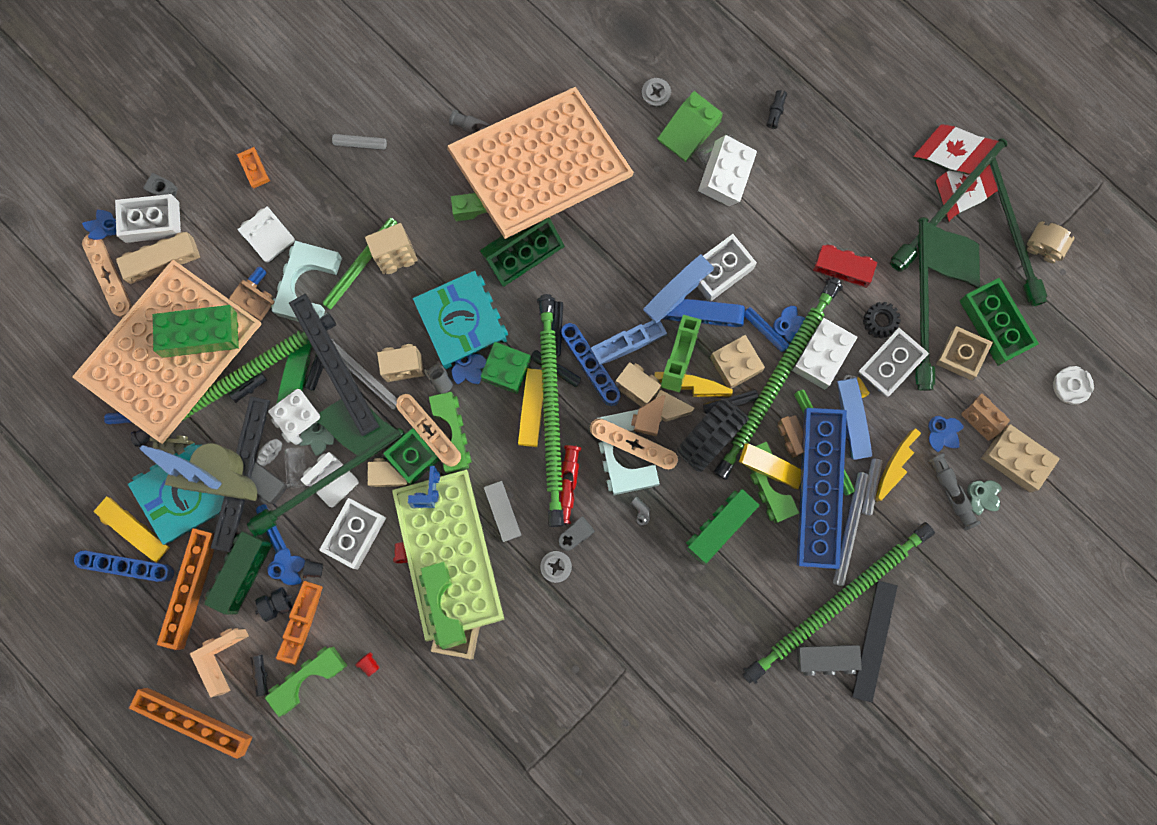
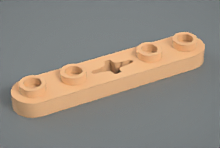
(113, 290)
(617, 437)
(439, 441)

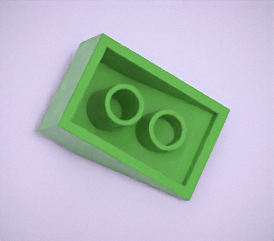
(690, 126)

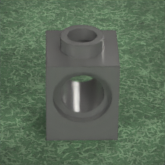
(156, 182)

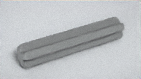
(359, 141)
(872, 485)

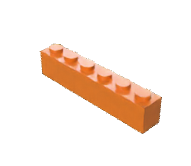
(187, 590)
(191, 722)

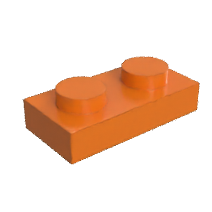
(253, 167)

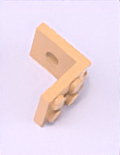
(207, 664)

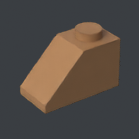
(649, 417)

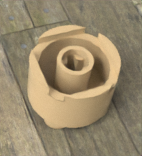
(1050, 242)

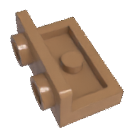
(251, 299)
(985, 417)
(792, 433)

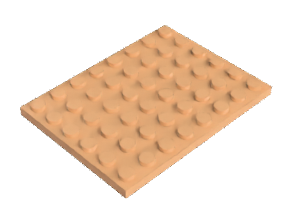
(540, 162)
(140, 383)

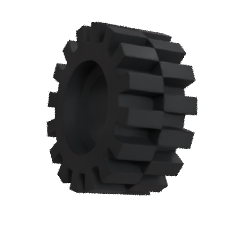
(892, 315)

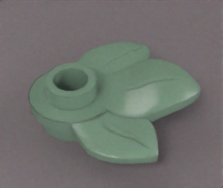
(317, 438)
(987, 496)

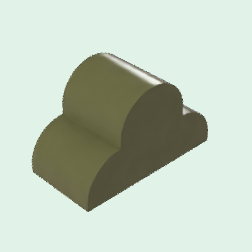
(225, 467)

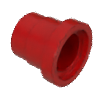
(400, 553)
(367, 664)

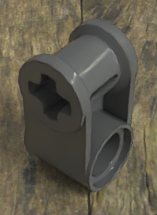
(439, 378)
(578, 532)

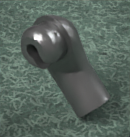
(643, 513)

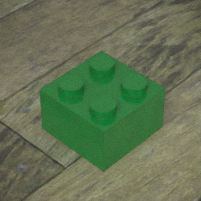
(506, 367)
(411, 456)

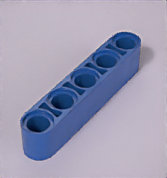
(709, 313)
(583, 358)
(115, 566)

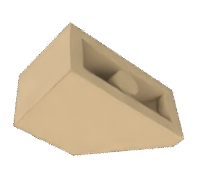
(674, 408)
(384, 475)

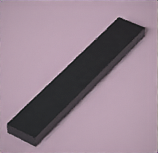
(874, 641)

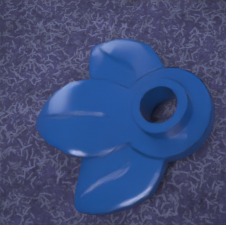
(102, 226)
(790, 320)
(469, 370)
(946, 435)
(289, 567)

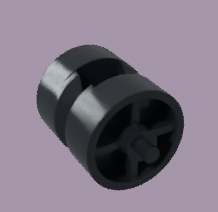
(271, 605)

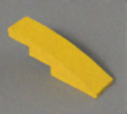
(700, 386)
(531, 409)
(771, 466)
(894, 472)
(131, 529)

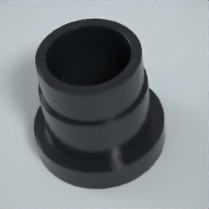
(312, 569)

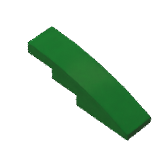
(295, 371)

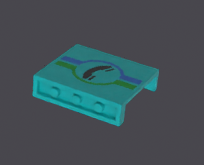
(460, 318)
(172, 509)

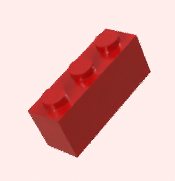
(845, 265)

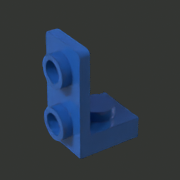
(421, 500)

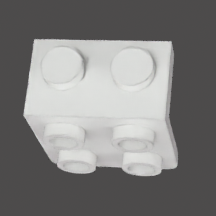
(266, 234)
(294, 416)
(338, 489)

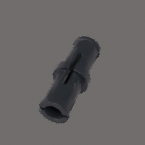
(776, 109)
(247, 387)
(259, 675)

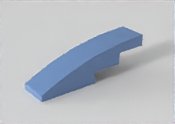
(678, 288)
(628, 341)
(856, 421)
(175, 465)

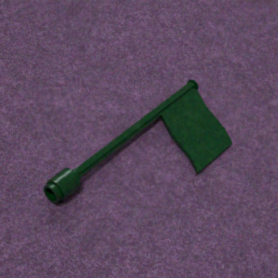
(951, 257)
(342, 427)

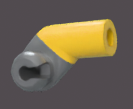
(864, 391)

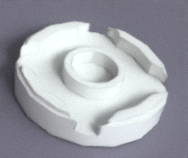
(1073, 385)

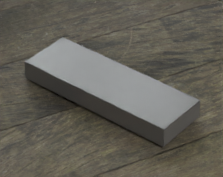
(502, 511)

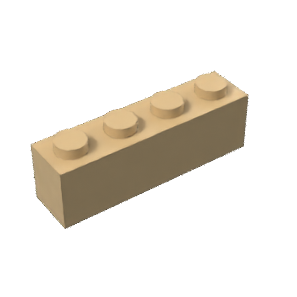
(155, 258)

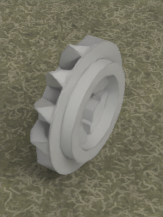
(658, 85)
(269, 452)
(547, 570)

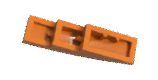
(299, 623)

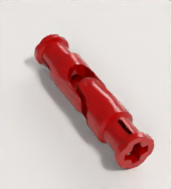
(569, 465)

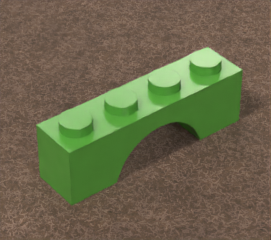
(466, 206)
(681, 353)
(445, 408)
(779, 506)
(436, 581)
(286, 696)

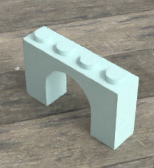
(302, 259)
(623, 479)

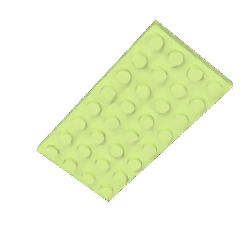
(451, 536)

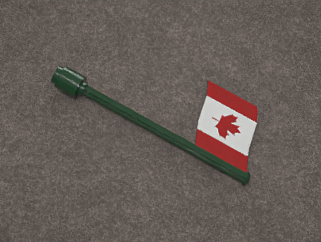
(956, 152)
(984, 187)

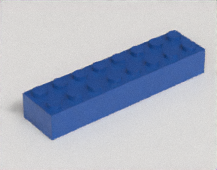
(821, 488)

